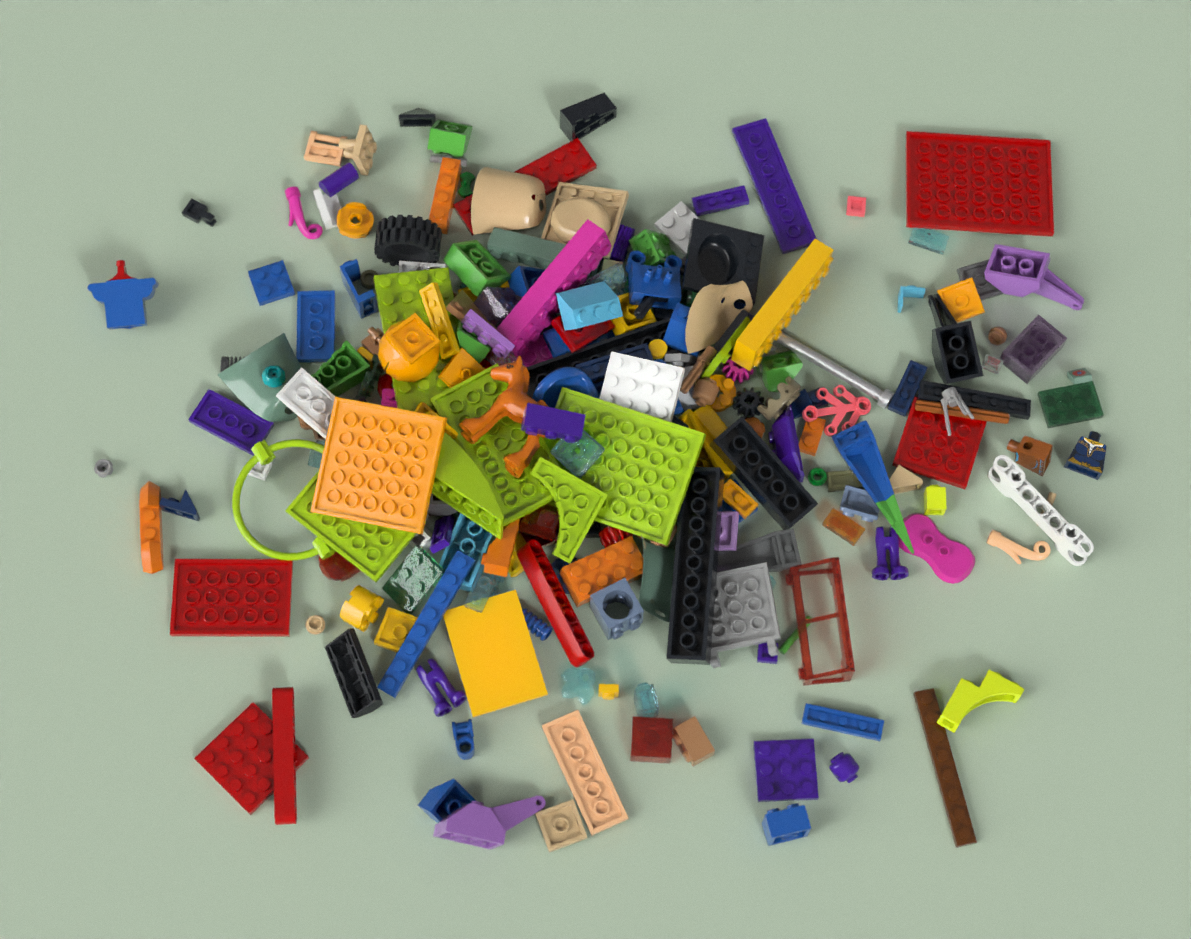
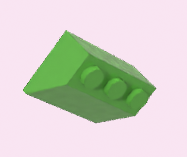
(475, 266)

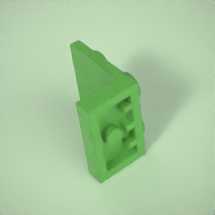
(653, 245)

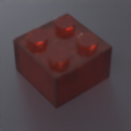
(651, 739)

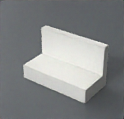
(328, 208)

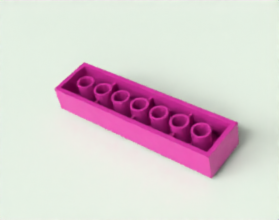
(564, 273)

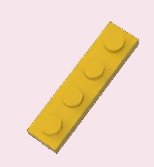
(439, 320)

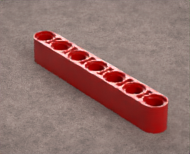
(555, 603)
(284, 756)

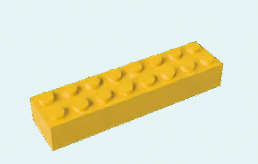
(782, 305)

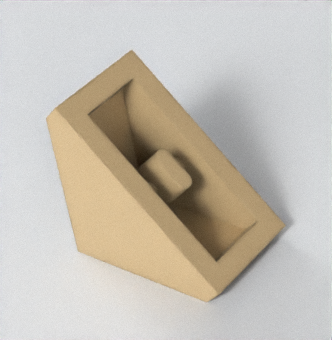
(904, 481)

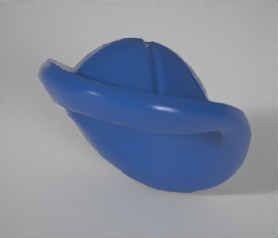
(566, 377)

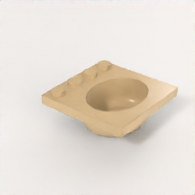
(576, 204)

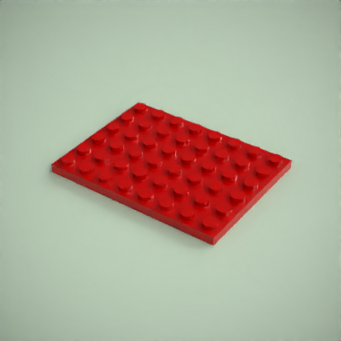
(979, 184)

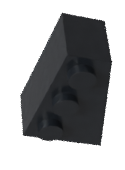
(586, 116)

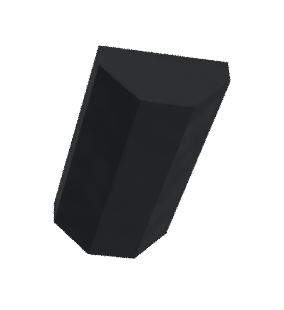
(353, 674)

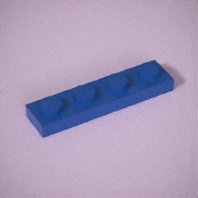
(842, 722)

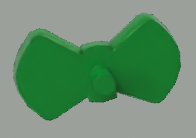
(465, 190)

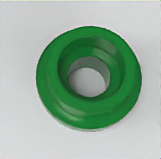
(821, 473)

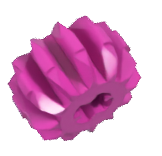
(733, 372)

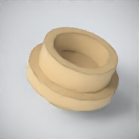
(315, 624)

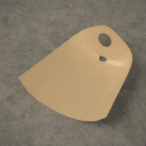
(506, 201)

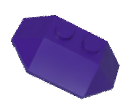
(785, 443)

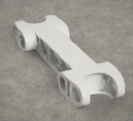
(1066, 536)

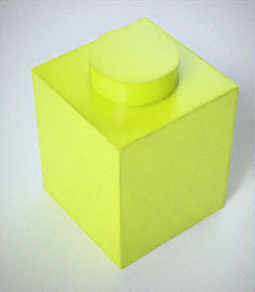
(934, 500)

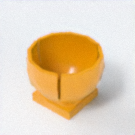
(409, 349)

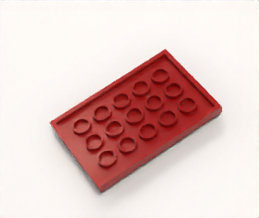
(231, 597)

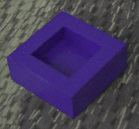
(763, 655)

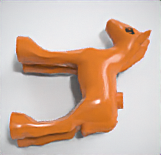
(510, 404)

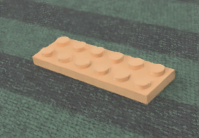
(584, 772)

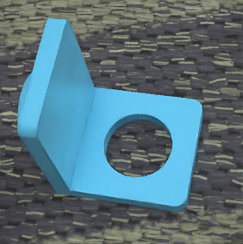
(909, 291)

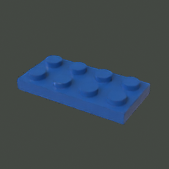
(315, 326)

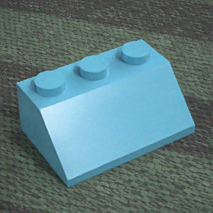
(588, 305)

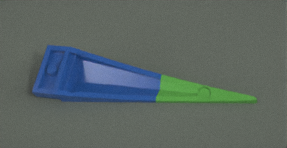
(864, 459)

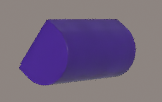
(339, 179)

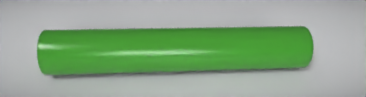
(791, 639)

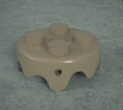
(788, 393)

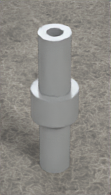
(438, 159)

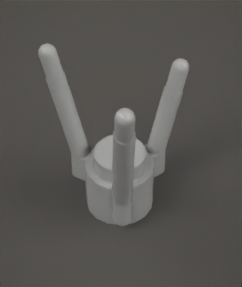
(952, 398)

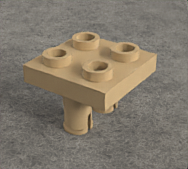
(360, 149)

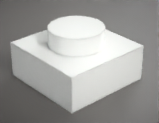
(260, 471)

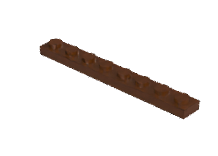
(945, 768)

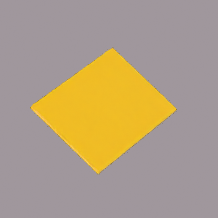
(495, 654)

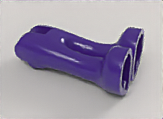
(891, 543)
(429, 681)

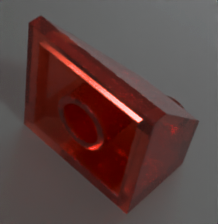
(542, 523)

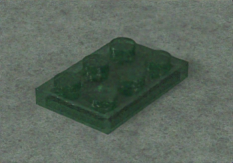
(1070, 404)
(413, 579)

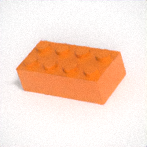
(602, 569)

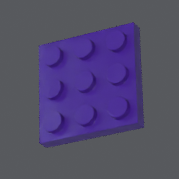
(785, 770)

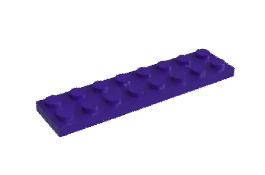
(774, 186)

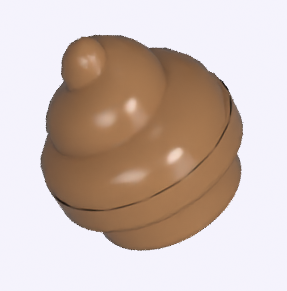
(997, 335)

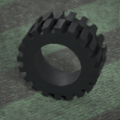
(407, 240)

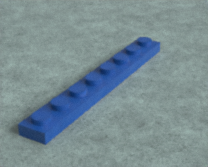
(426, 624)

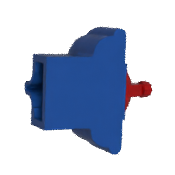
(124, 298)

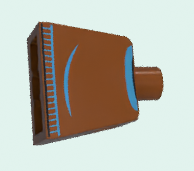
(1031, 454)

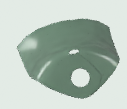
(246, 380)
(657, 579)

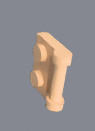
(323, 152)

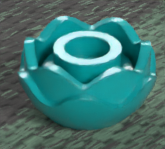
(275, 381)

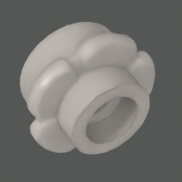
(103, 463)

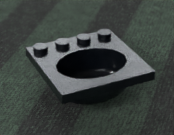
(722, 257)

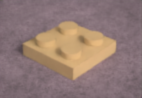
(561, 825)

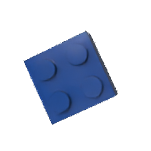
(786, 824)

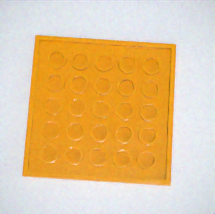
(379, 465)

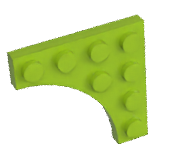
(576, 505)

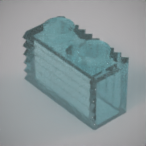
(646, 700)

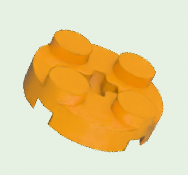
(350, 229)
(728, 391)

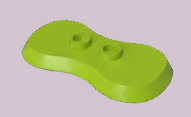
(723, 354)

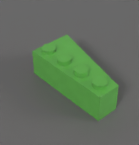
(342, 370)

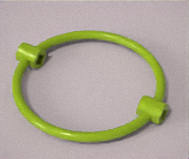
(264, 454)

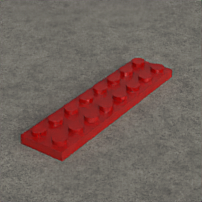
(560, 165)

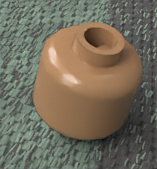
(705, 392)

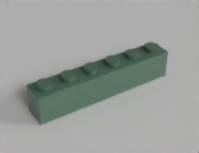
(525, 249)

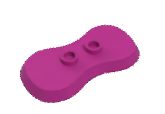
(946, 557)

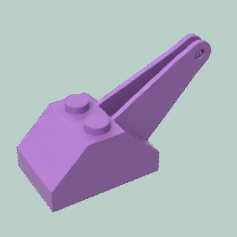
(1026, 272)
(484, 825)

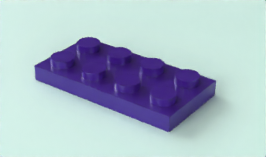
(230, 421)

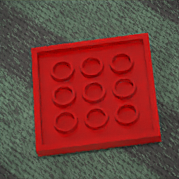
(934, 454)
(244, 758)

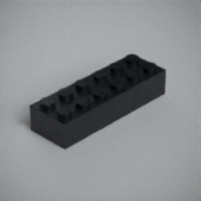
(763, 474)

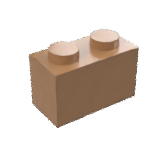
(693, 741)

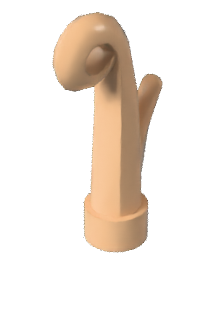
(1014, 549)

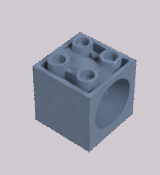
(616, 592)

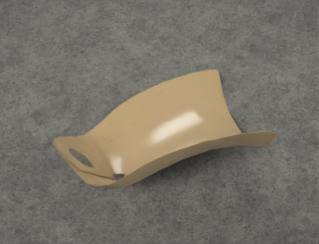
(710, 317)

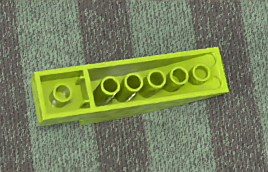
(465, 488)

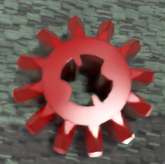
(612, 535)

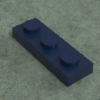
(907, 388)

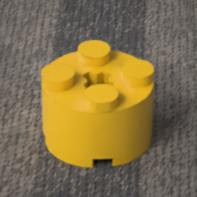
(361, 608)

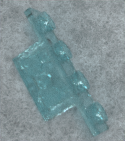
(482, 588)

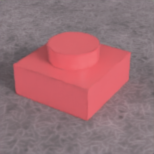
(856, 206)

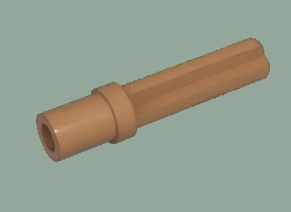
(702, 362)

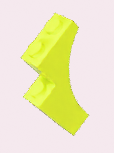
(969, 696)

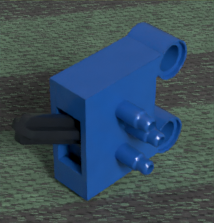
(653, 284)

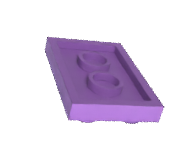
(487, 334)

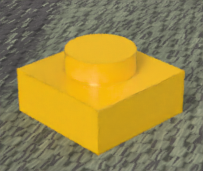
(608, 691)

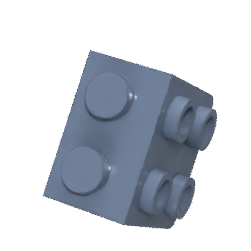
(858, 502)

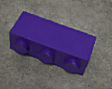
(553, 423)

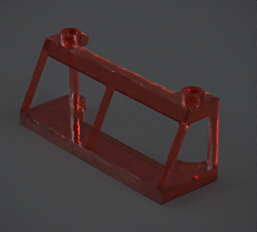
(834, 575)

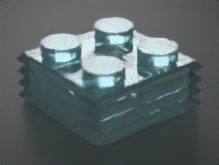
(581, 462)

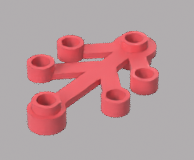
(838, 408)

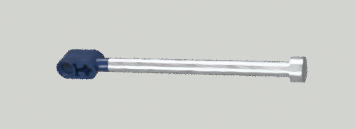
(883, 397)

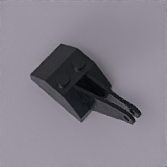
(953, 345)

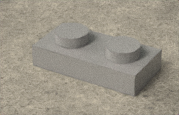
(681, 359)

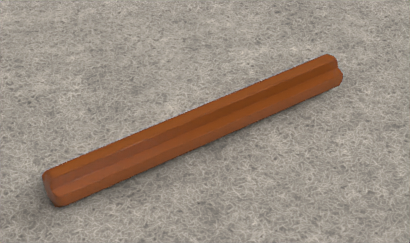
(979, 414)

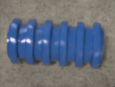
(536, 625)

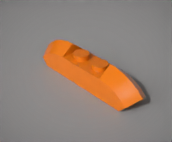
(151, 528)

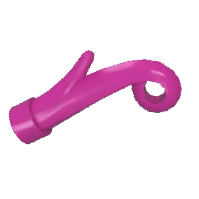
(296, 212)

